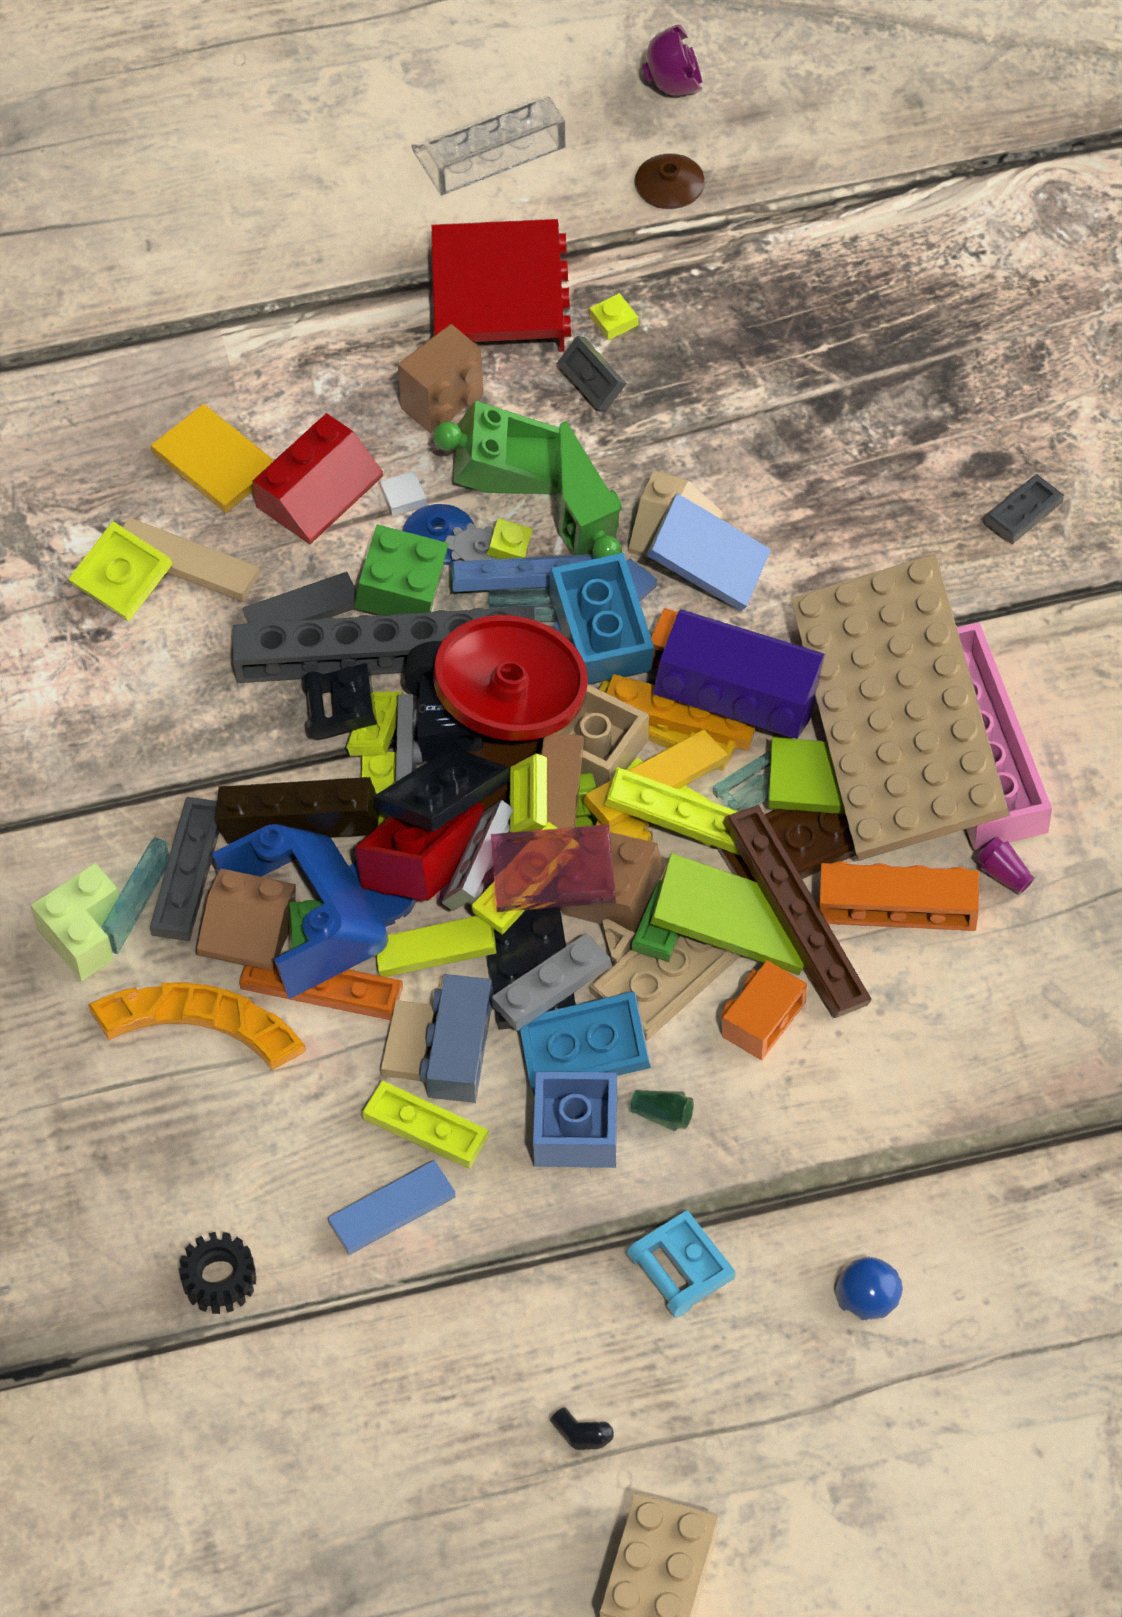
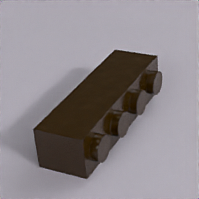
(316, 806)

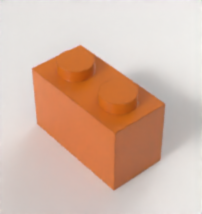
(763, 1009)

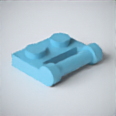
(691, 1254)

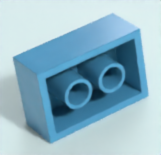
(602, 616)

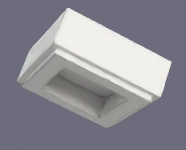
(403, 493)

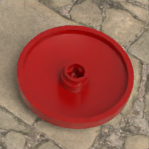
(510, 677)

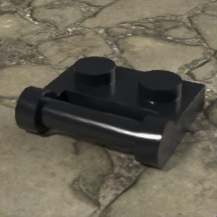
(351, 696)

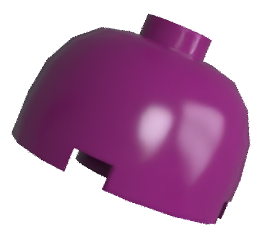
(672, 63)

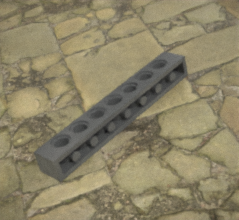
(344, 642)

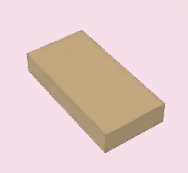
(407, 1040)

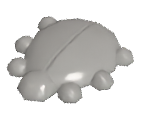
(470, 543)

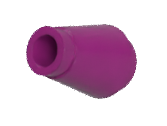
(1005, 865)

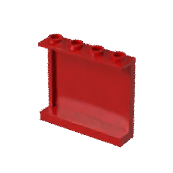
(501, 280)

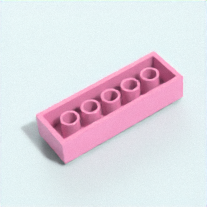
(1018, 774)

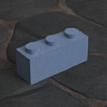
(458, 1038)

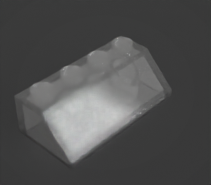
(492, 144)

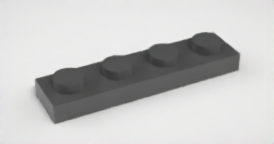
(186, 870)

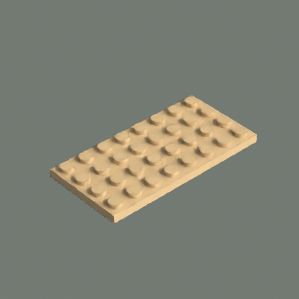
(900, 708)

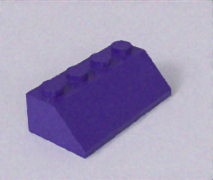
(739, 674)

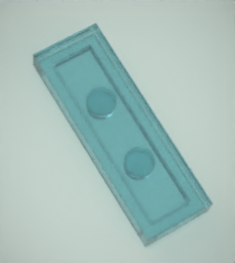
(136, 893)

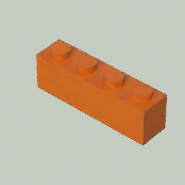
(899, 896)

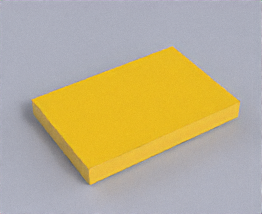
(212, 457)

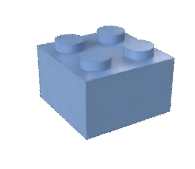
(575, 1119)

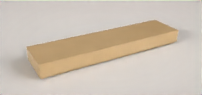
(198, 562)

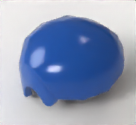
(869, 1288)

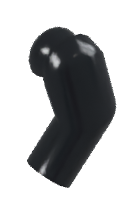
(582, 1435)

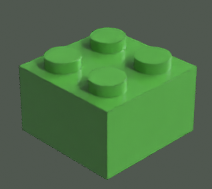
(400, 573)

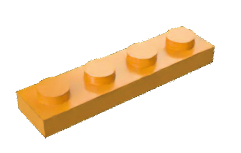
(680, 716)

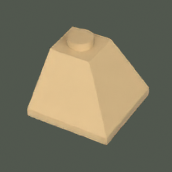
(654, 504)

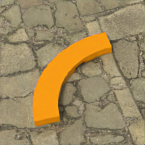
(203, 1007)

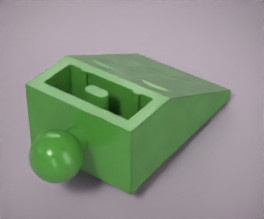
(501, 451)
(585, 505)

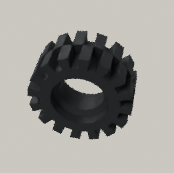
(219, 1294)

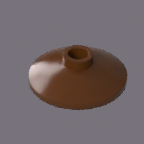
(669, 181)

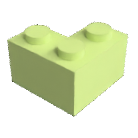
(73, 920)

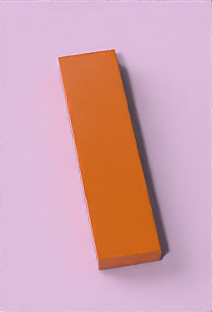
(347, 991)

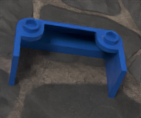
(340, 930)

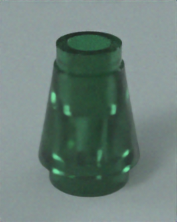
(665, 1108)

